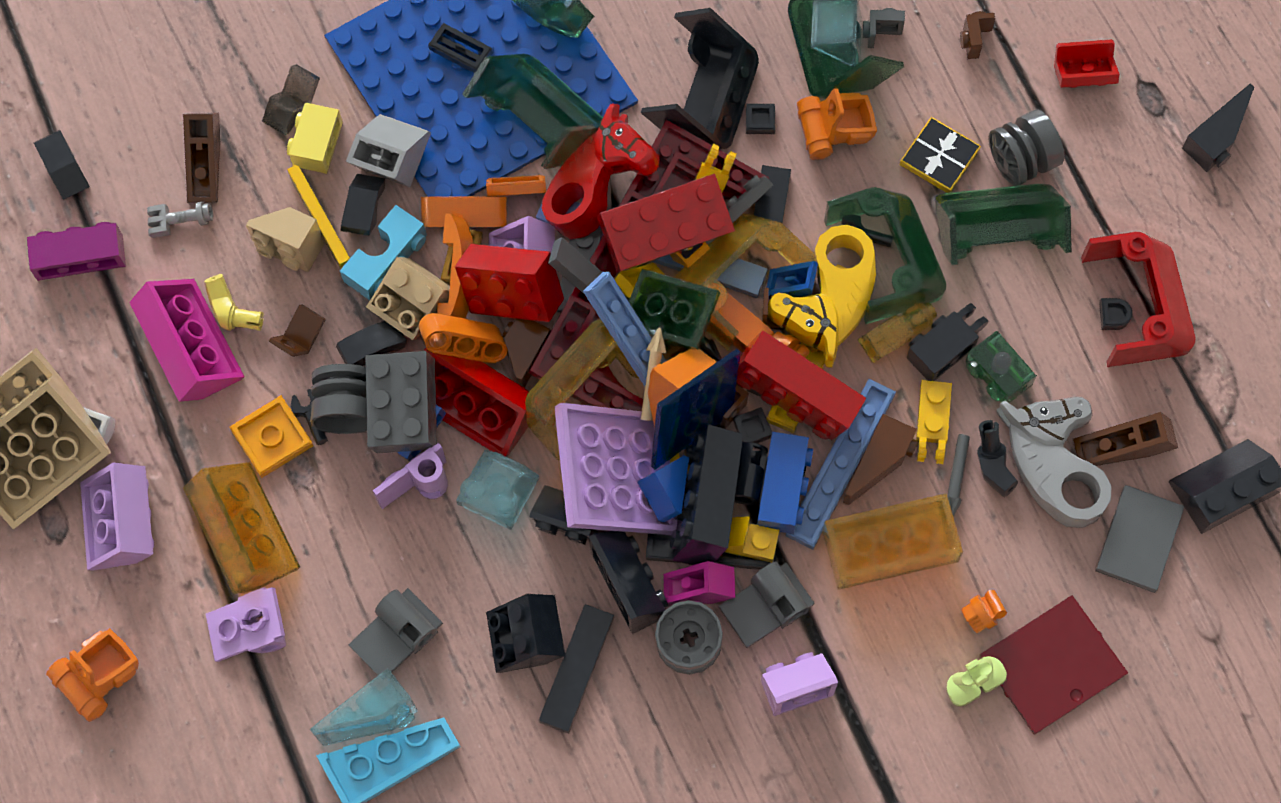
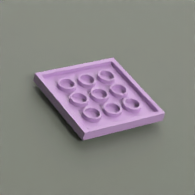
(601, 463)

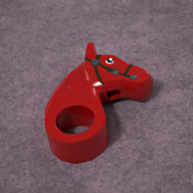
(587, 172)

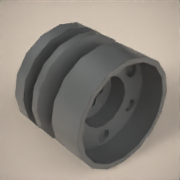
(1026, 147)
(339, 399)
(697, 621)

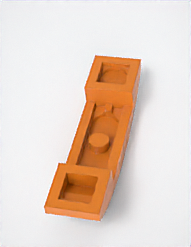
(459, 237)

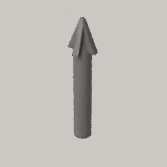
(958, 472)

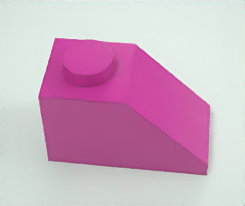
(700, 583)

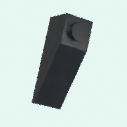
(1214, 138)

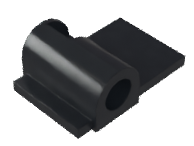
(752, 474)

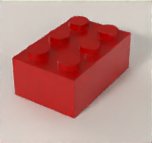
(509, 282)

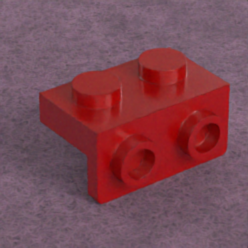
(1086, 63)

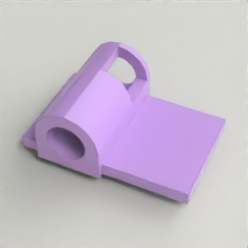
(422, 471)
(239, 629)

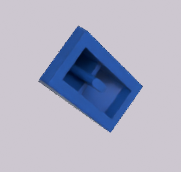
(793, 280)
(666, 489)

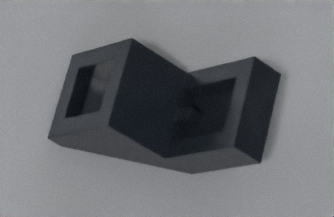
(61, 164)
(362, 204)

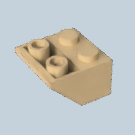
(287, 236)
(407, 296)

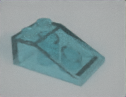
(371, 711)

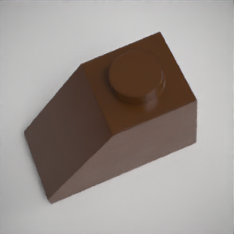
(524, 343)

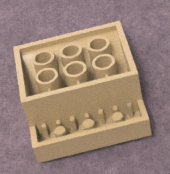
(43, 438)

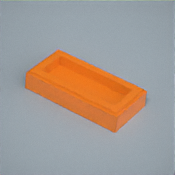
(516, 185)

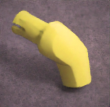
(225, 310)

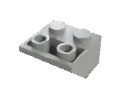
(389, 149)

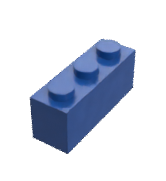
(784, 482)

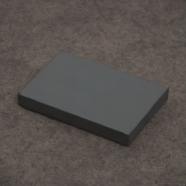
(1140, 538)

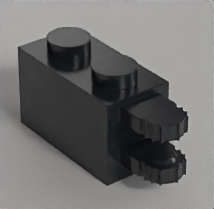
(945, 343)

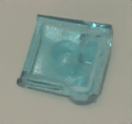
(497, 488)

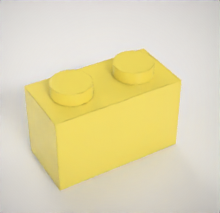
(315, 137)

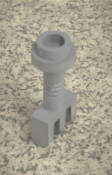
(163, 219)

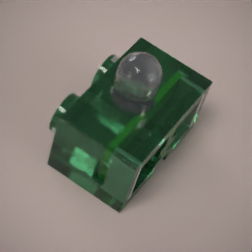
(1000, 368)

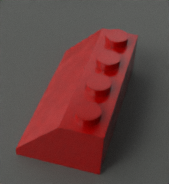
(480, 402)

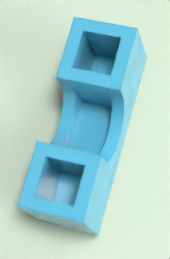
(404, 237)

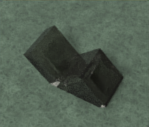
(285, 105)

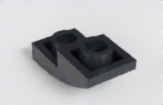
(370, 341)

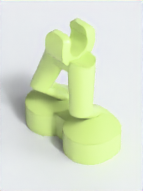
(984, 674)

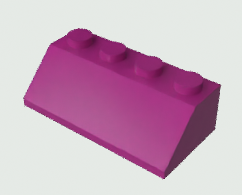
(185, 338)

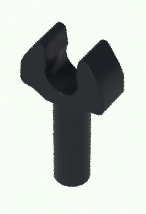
(876, 237)
(298, 410)

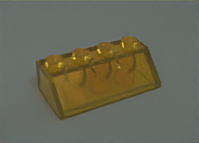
(240, 526)

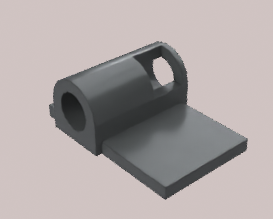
(760, 608)
(386, 640)

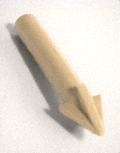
(656, 349)

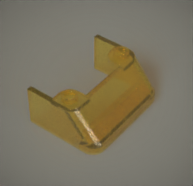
(727, 249)
(589, 351)

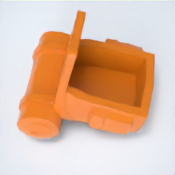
(834, 121)
(93, 672)

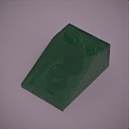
(674, 306)

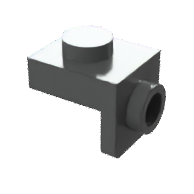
(883, 21)

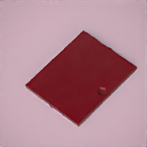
(1055, 664)

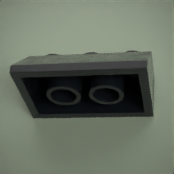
(1228, 484)
(627, 578)

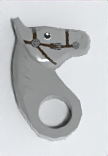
(1044, 464)

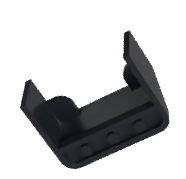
(720, 83)

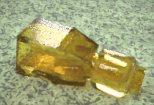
(897, 331)

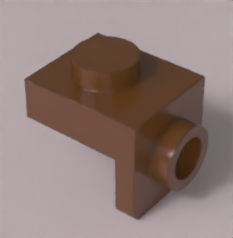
(971, 35)

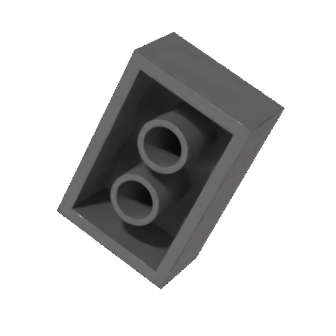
(401, 402)

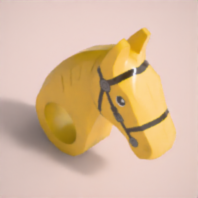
(831, 316)

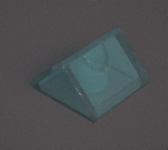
(837, 29)

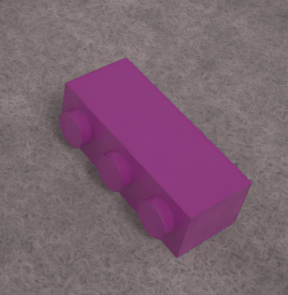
(76, 251)

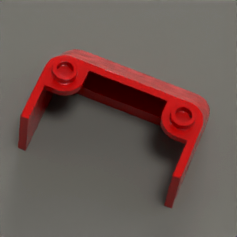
(1171, 329)

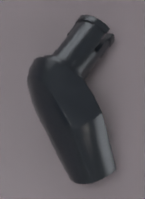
(993, 459)

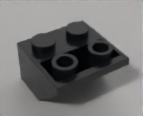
(550, 516)
(525, 633)

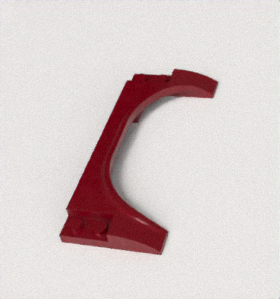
(679, 163)

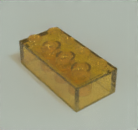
(892, 541)

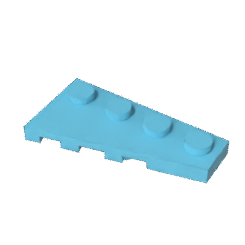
(379, 764)

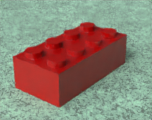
(665, 223)
(798, 387)

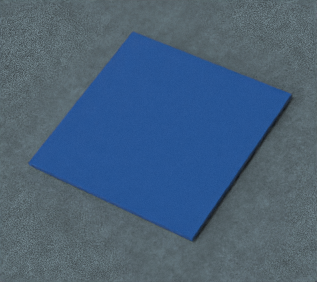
(408, 82)

